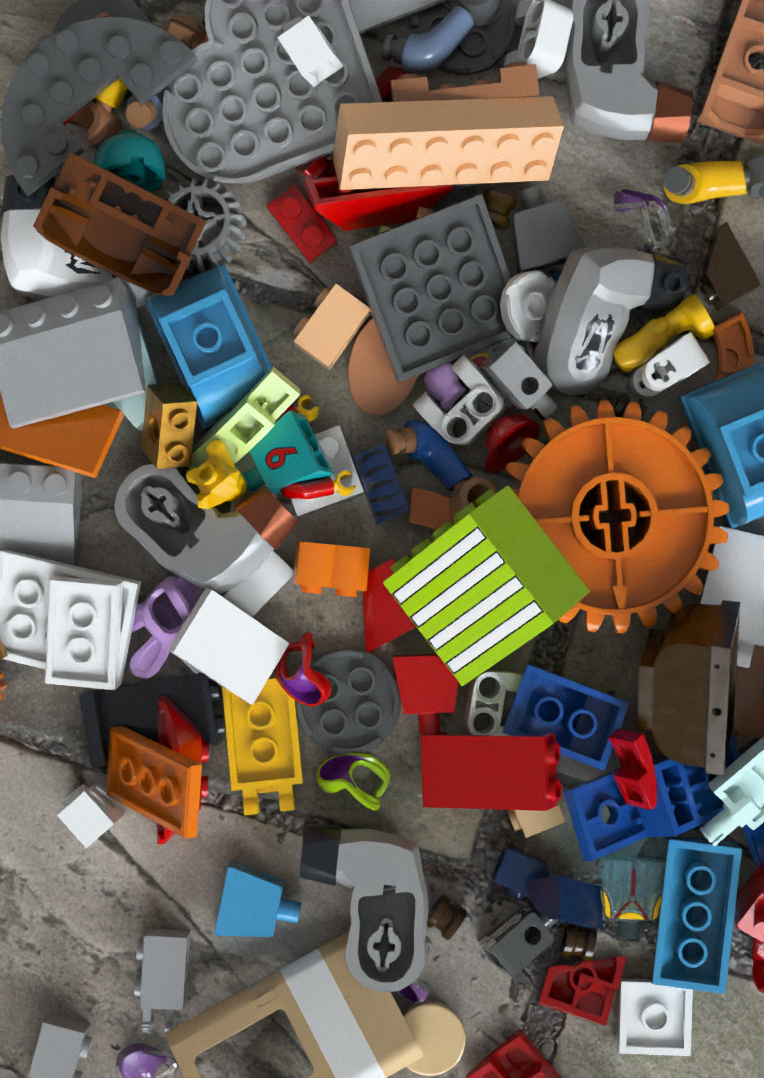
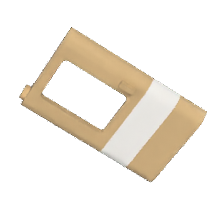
(336, 1018)

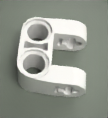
(543, 35)
(669, 367)
(466, 409)
(489, 704)

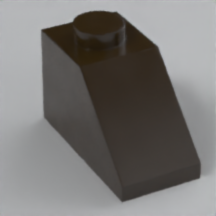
(726, 270)

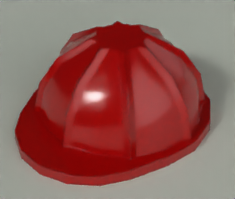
(505, 438)

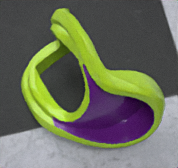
(337, 775)

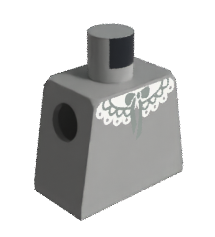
(508, 369)

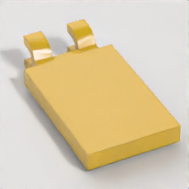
(263, 746)

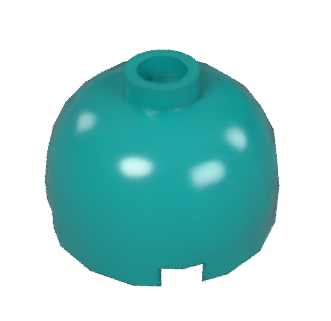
(132, 158)

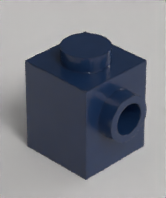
(516, 869)

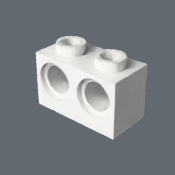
(309, 50)
(89, 813)

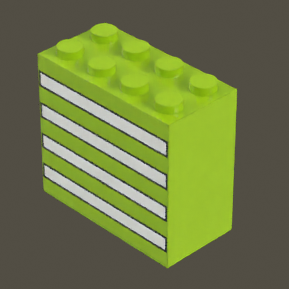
(485, 584)

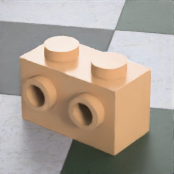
(331, 326)

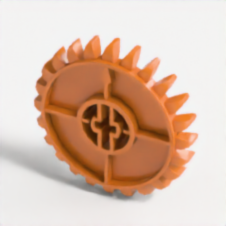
(671, 502)

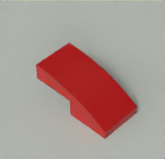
(637, 775)

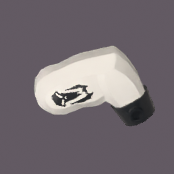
(36, 265)

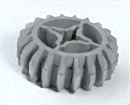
(225, 226)

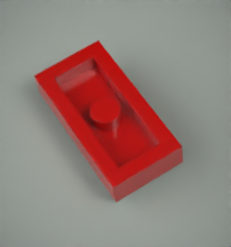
(302, 224)

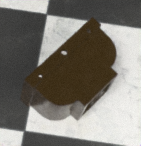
(689, 684)

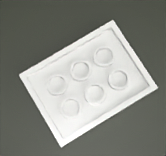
(25, 605)

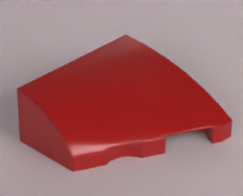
(382, 613)
(583, 988)
(514, 1059)

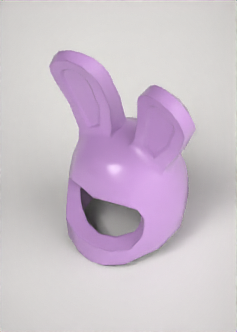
(163, 617)

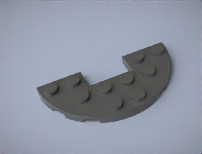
(70, 72)

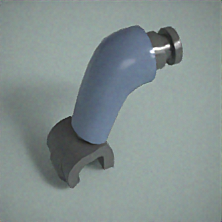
(428, 50)

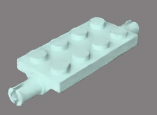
(742, 794)

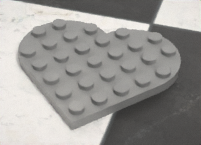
(244, 101)

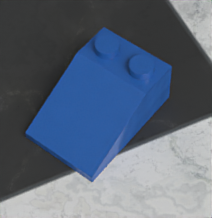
(573, 711)

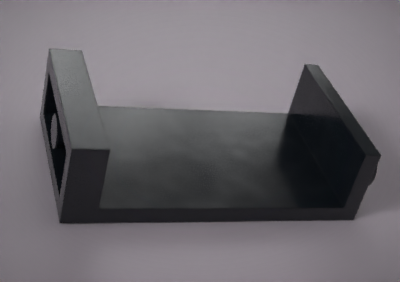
(137, 710)

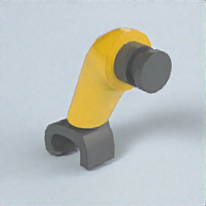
(714, 179)

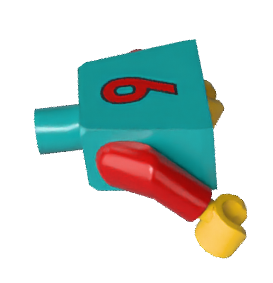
(293, 460)

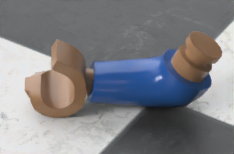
(426, 445)

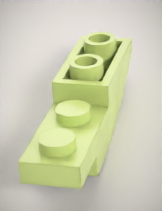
(249, 418)

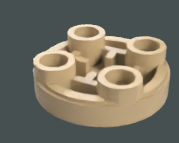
(437, 1034)

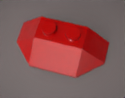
(367, 207)
(184, 737)

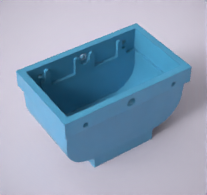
(210, 342)
(730, 423)

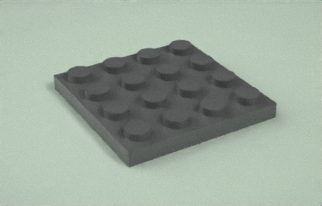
(434, 286)

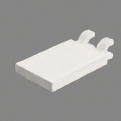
(740, 580)

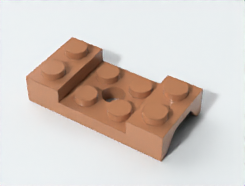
(513, 81)
(737, 90)

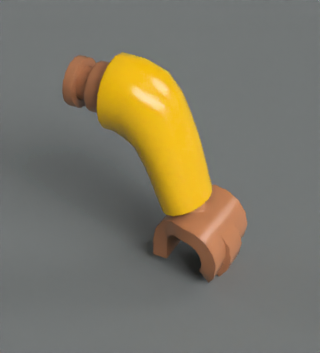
(99, 114)

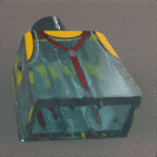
(630, 890)

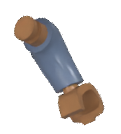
(150, 114)

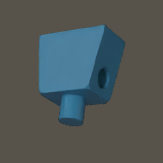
(253, 903)

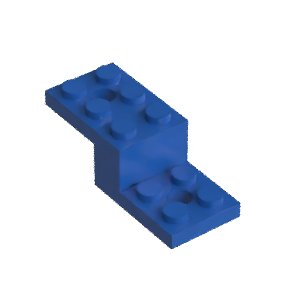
(682, 804)

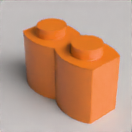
(330, 567)

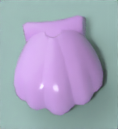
(443, 385)

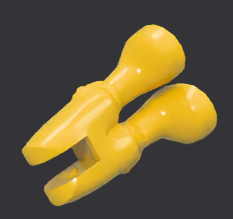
(657, 333)

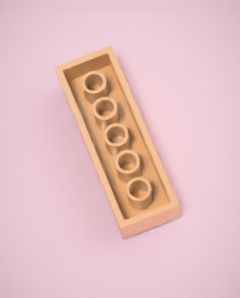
(446, 142)

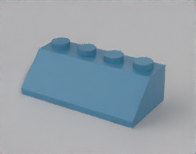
(697, 914)

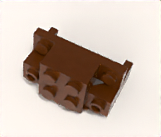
(119, 226)

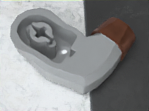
(607, 77)
(198, 542)

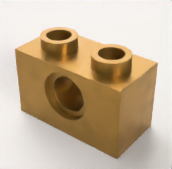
(169, 425)

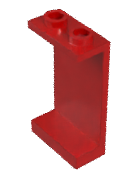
(490, 771)

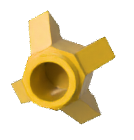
(217, 478)

